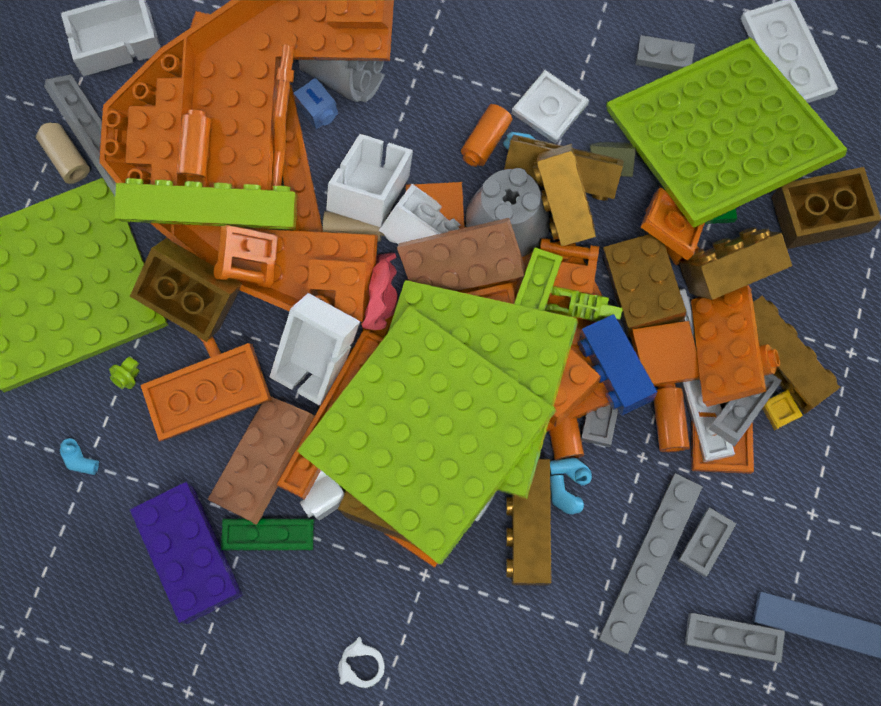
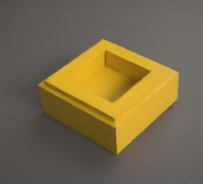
(781, 410)

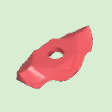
(381, 293)

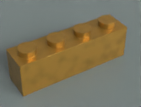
(598, 172)
(799, 368)
(531, 531)

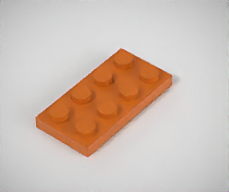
(728, 347)
(205, 392)

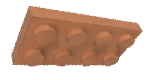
(464, 257)
(261, 459)

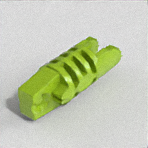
(584, 305)

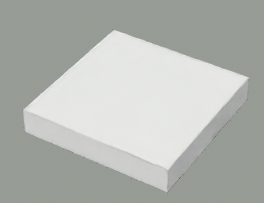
(550, 106)

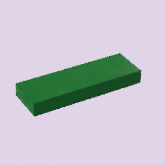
(268, 535)

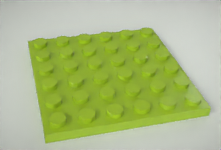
(724, 131)
(67, 284)
(514, 338)
(426, 433)

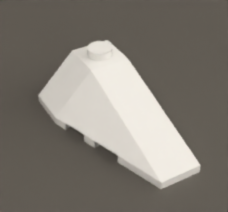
(415, 218)

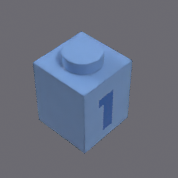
(316, 103)

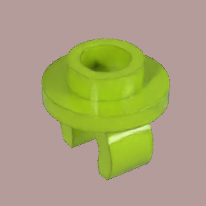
(124, 375)

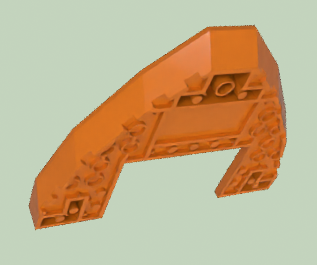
(230, 73)

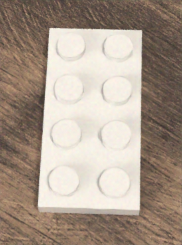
(790, 46)

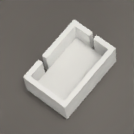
(110, 34)
(363, 187)
(314, 342)

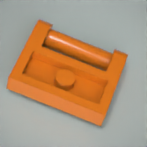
(246, 246)
(571, 275)

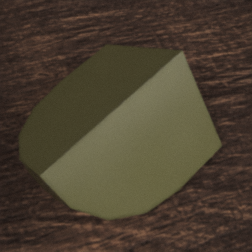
(617, 150)

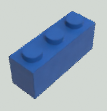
(617, 365)

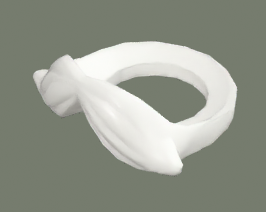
(359, 649)

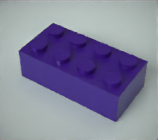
(186, 553)

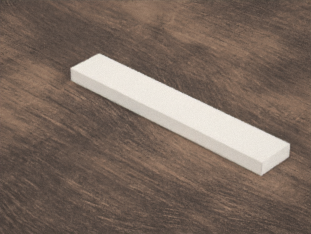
(711, 446)

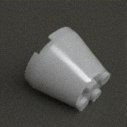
(349, 78)
(516, 197)

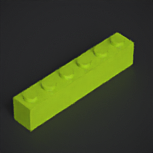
(205, 205)

